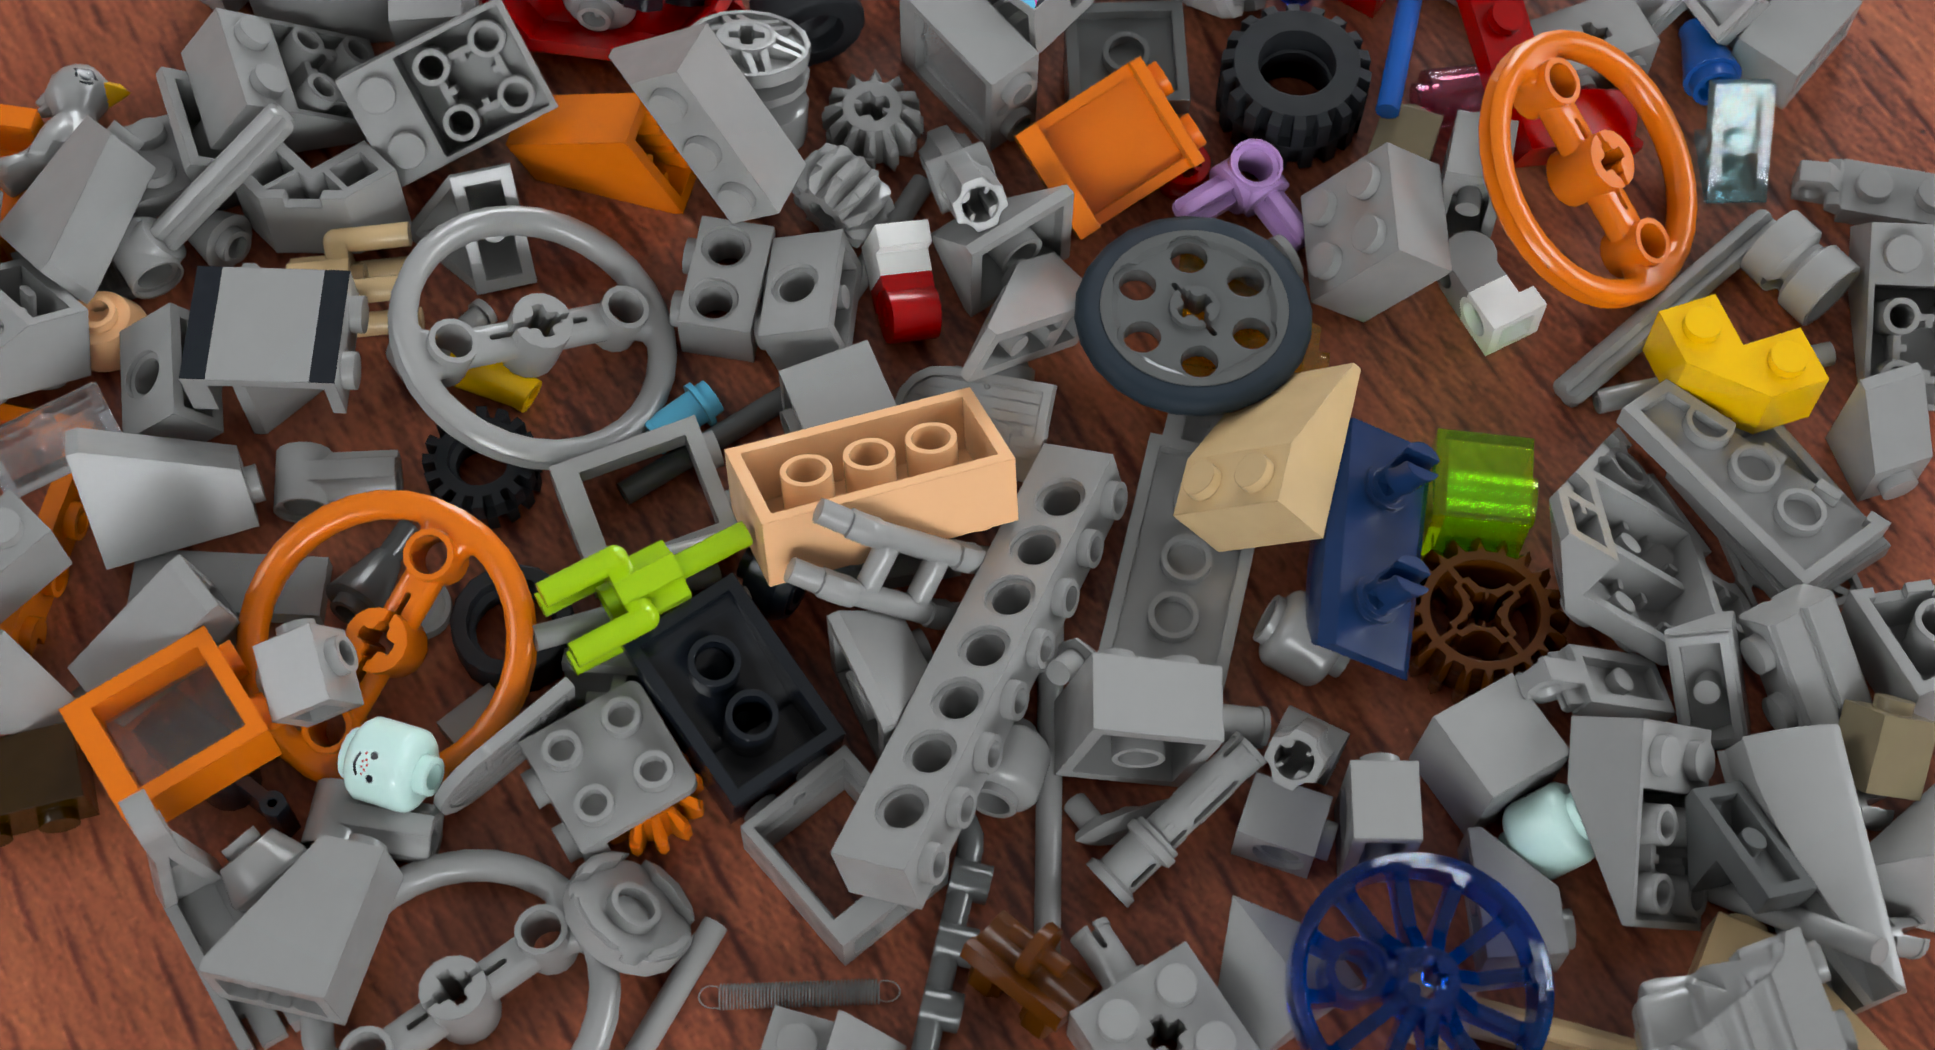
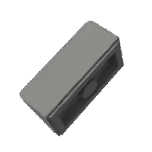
(1709, 677)

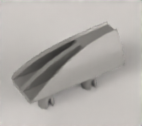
(1812, 802)

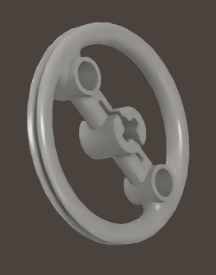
(532, 334)
(492, 976)

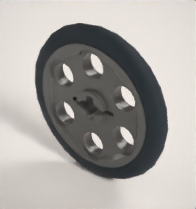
(1156, 376)

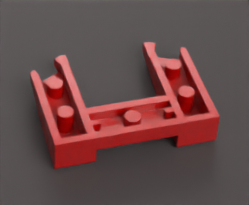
(1492, 32)

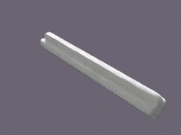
(1629, 338)

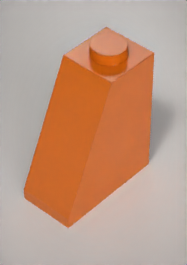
(605, 149)

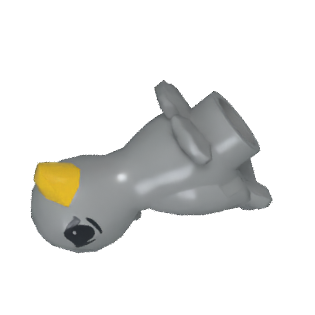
(68, 99)

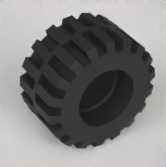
(1301, 48)

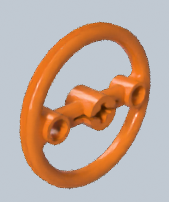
(1588, 168)
(400, 617)

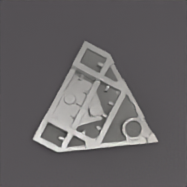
(1631, 555)

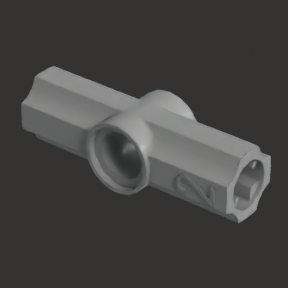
(962, 178)

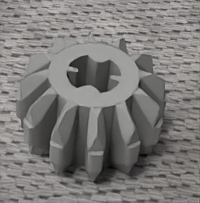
(874, 120)
(842, 193)

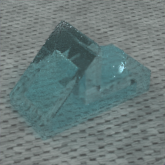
(1736, 141)

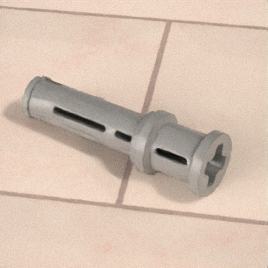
(1154, 839)

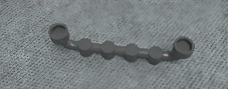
(967, 884)

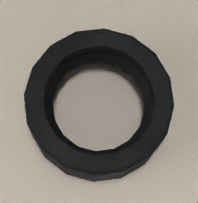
(469, 609)

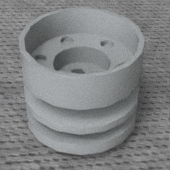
(773, 59)

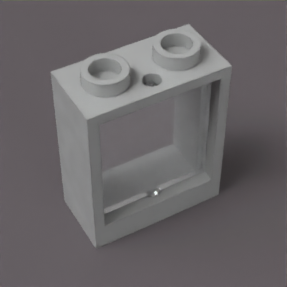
(972, 64)

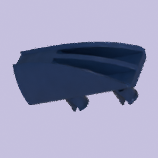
(1370, 560)

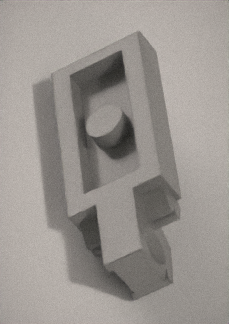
(1866, 191)
(1598, 683)

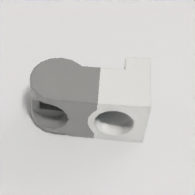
(1485, 295)

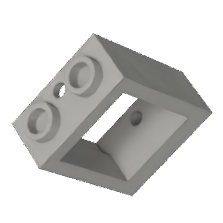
(704, 453)
(776, 817)

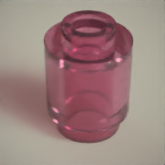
(1447, 90)

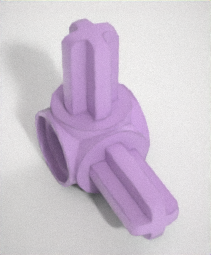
(1234, 193)

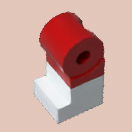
(903, 281)

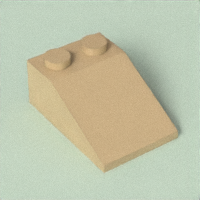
(1271, 465)

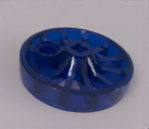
(1392, 961)

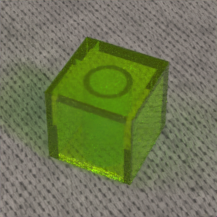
(1480, 491)

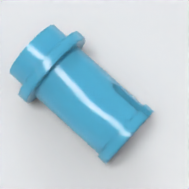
(696, 401)

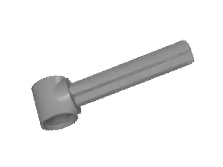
(154, 247)

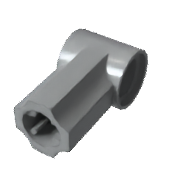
(314, 476)
(1304, 749)
(407, 835)

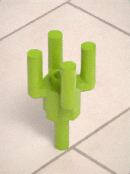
(631, 589)

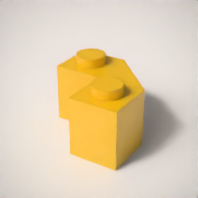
(1752, 382)

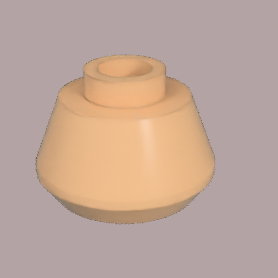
(107, 317)

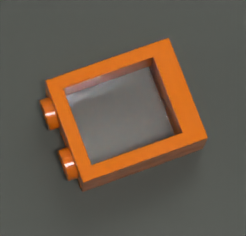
(178, 724)

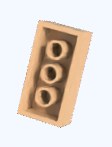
(912, 464)

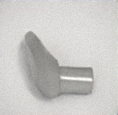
(1105, 828)

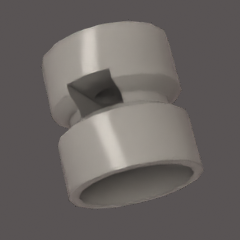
(1801, 269)

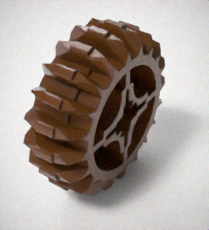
(1510, 587)

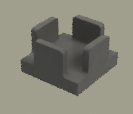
(1118, 32)

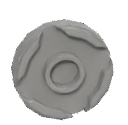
(628, 914)

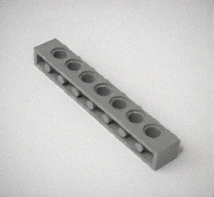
(980, 678)

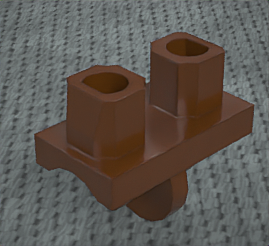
(1029, 970)

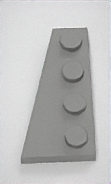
(1771, 510)

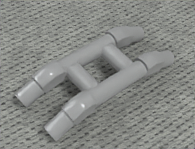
(886, 543)

